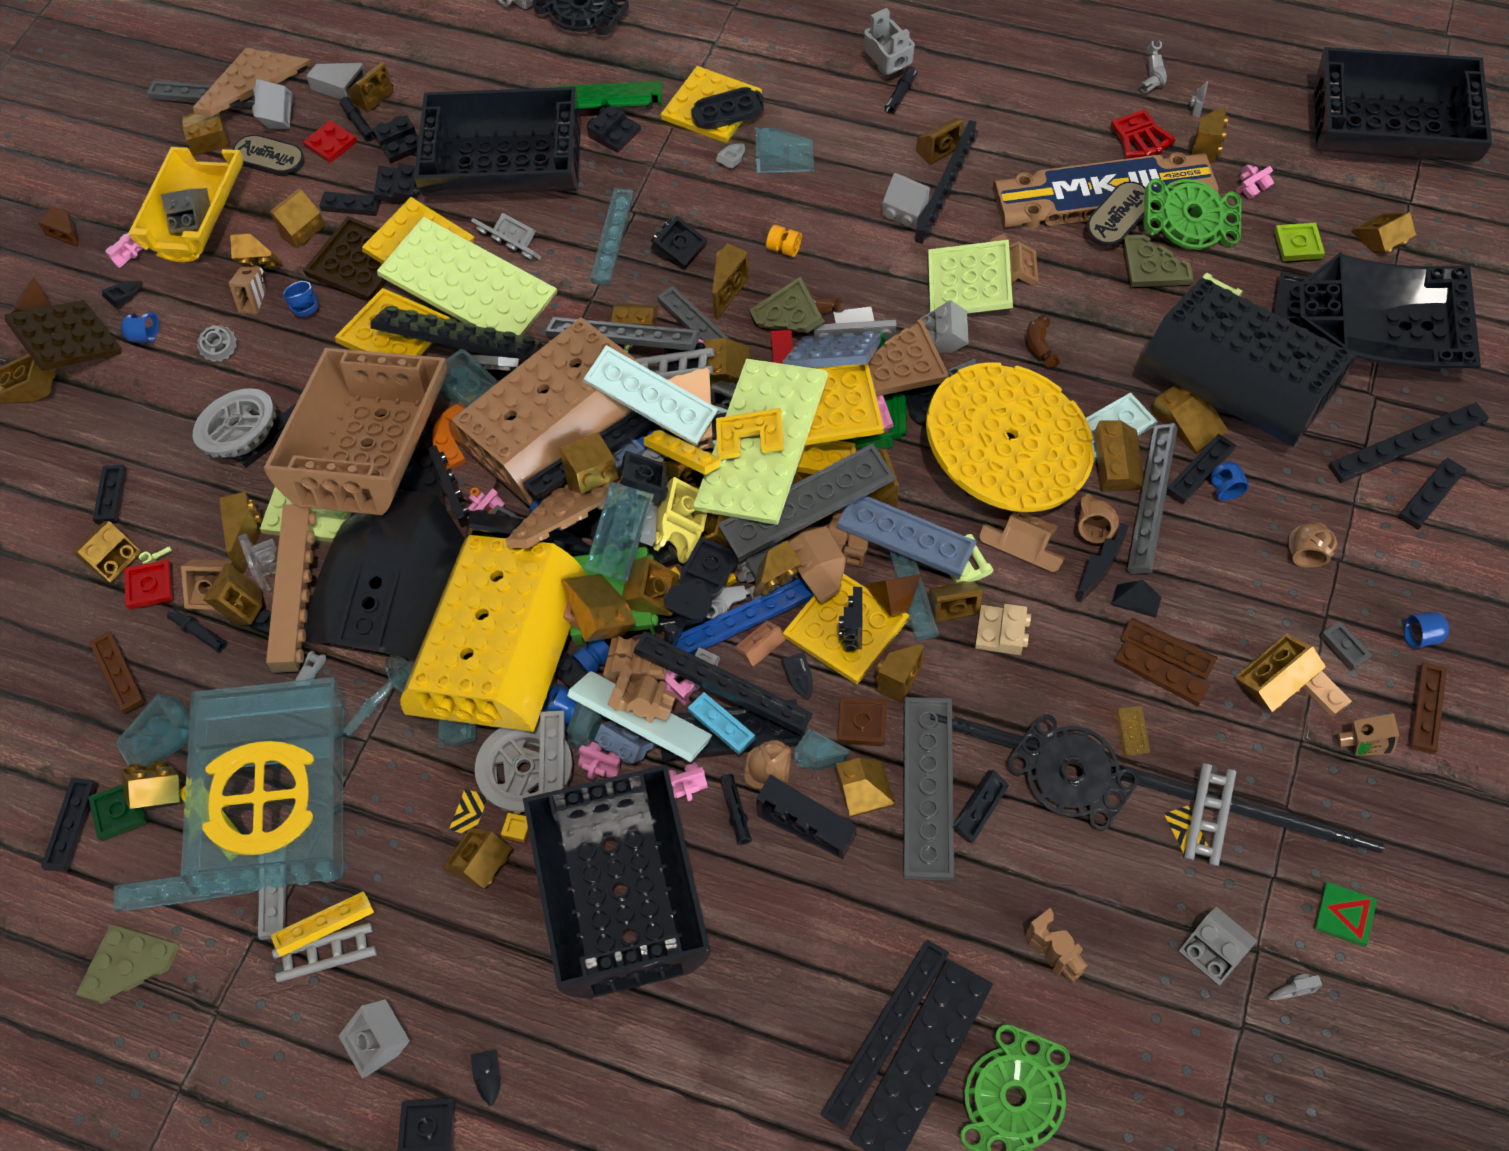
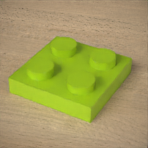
(1299, 242)

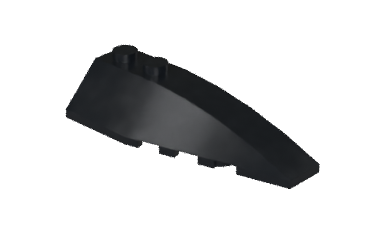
(502, 526)

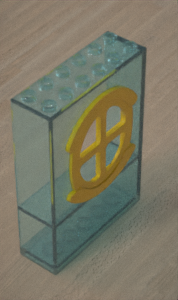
(259, 727)

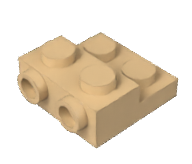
(1003, 629)

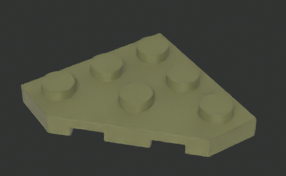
(1154, 264)
(789, 309)
(124, 962)

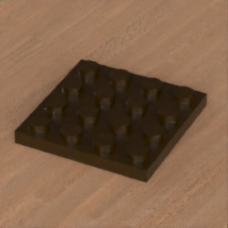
(343, 262)
(62, 334)

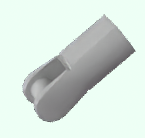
(308, 672)

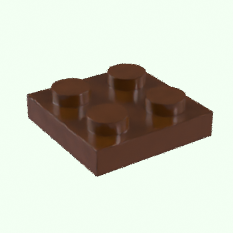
(862, 721)

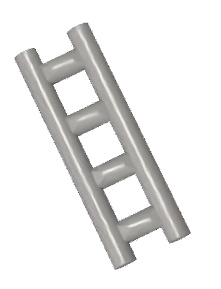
(682, 357)
(1197, 823)
(338, 957)

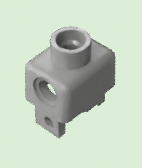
(895, 47)

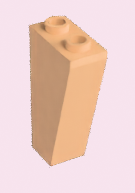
(699, 385)

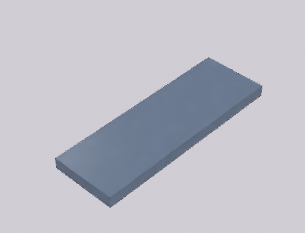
(907, 535)

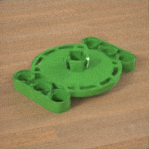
(1207, 213)
(1004, 1074)

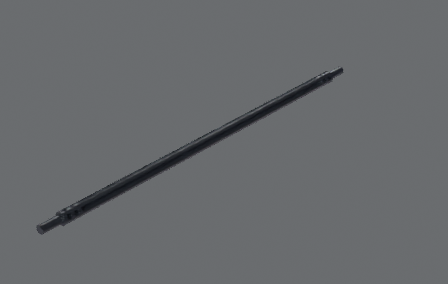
(1184, 790)

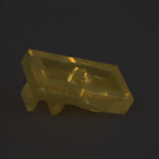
(1133, 731)

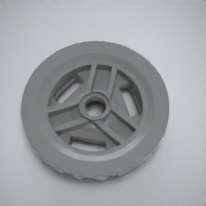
(214, 428)
(507, 748)

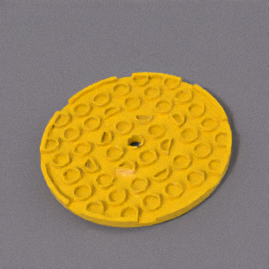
(1021, 474)

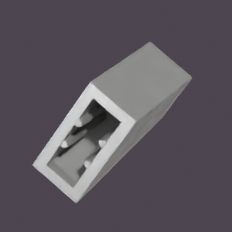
(335, 78)

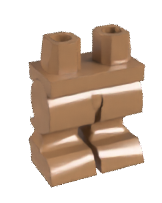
(856, 547)
(621, 652)
(643, 697)
(1057, 946)

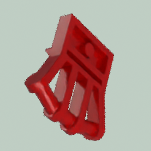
(1137, 125)

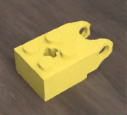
(679, 520)

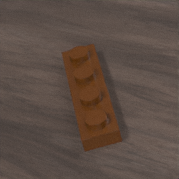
(1169, 648)
(117, 672)
(1162, 673)
(1428, 708)

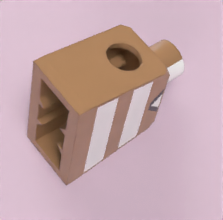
(248, 289)

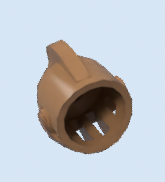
(1097, 520)
(1312, 545)
(767, 759)

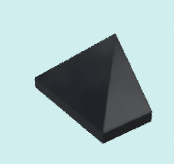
(1137, 597)

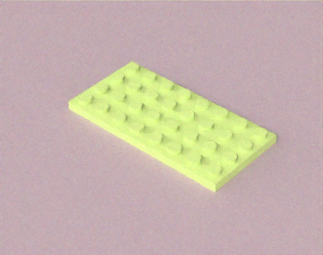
(466, 280)
(759, 482)

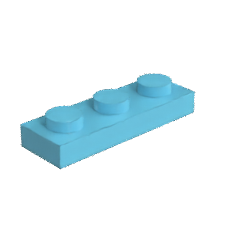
(721, 723)

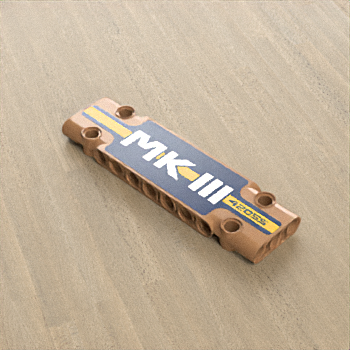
(1076, 191)

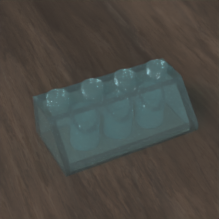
(619, 531)

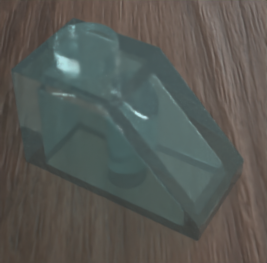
(583, 726)
(819, 752)

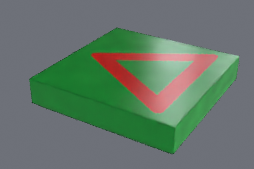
(1345, 914)

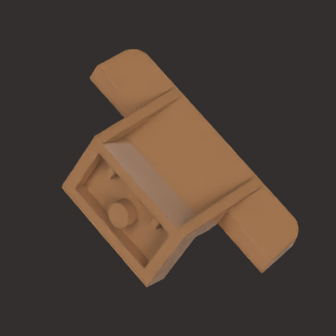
(1022, 261)
(1025, 539)

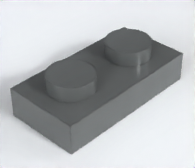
(1346, 645)

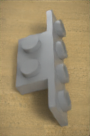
(511, 231)

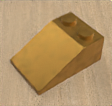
(204, 133)
(729, 276)
(24, 381)
(1192, 415)
(238, 518)
(598, 607)

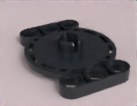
(580, 17)
(1073, 793)

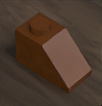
(59, 225)

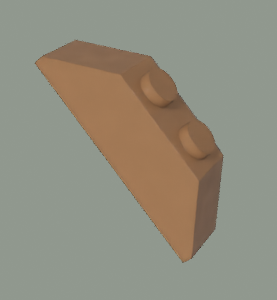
(821, 560)

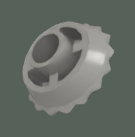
(216, 343)

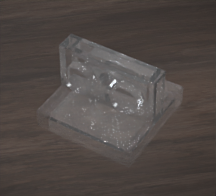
(260, 559)

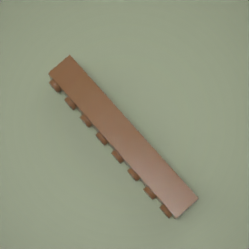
(291, 589)

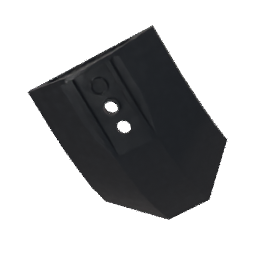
(1365, 302)
(411, 553)

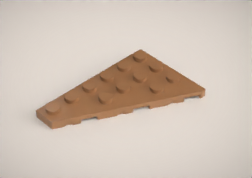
(241, 78)
(907, 362)
(559, 509)

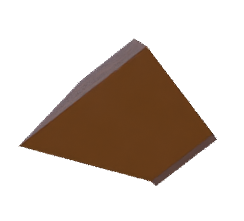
(31, 298)
(895, 594)

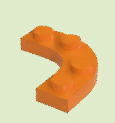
(444, 441)

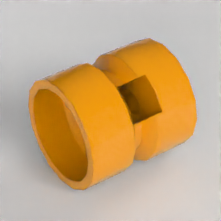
(782, 240)

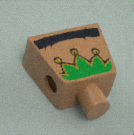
(1372, 735)

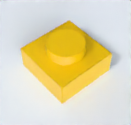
(515, 828)

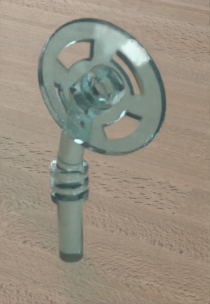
(395, 680)

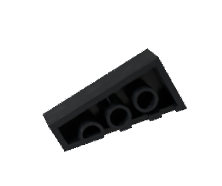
(804, 817)

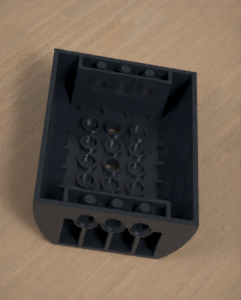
(1404, 91)
(498, 127)
(1247, 360)
(579, 879)

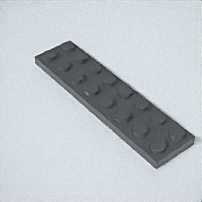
(811, 501)
(928, 790)

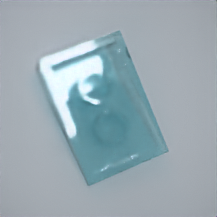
(782, 151)
(465, 379)
(156, 732)

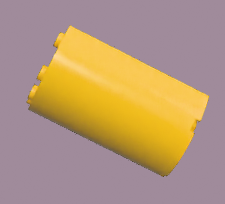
(176, 174)

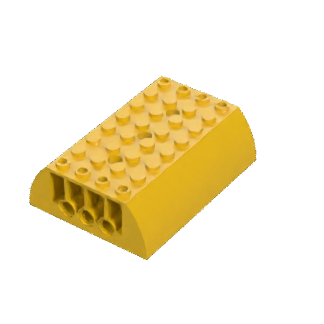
(512, 647)

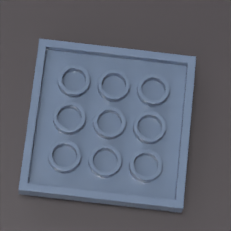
(834, 350)

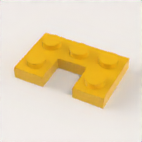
(763, 423)

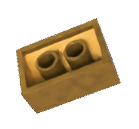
(1118, 456)
(1280, 671)

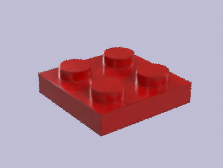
(330, 141)
(148, 584)

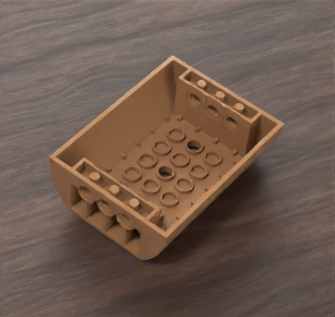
(543, 422)
(324, 448)

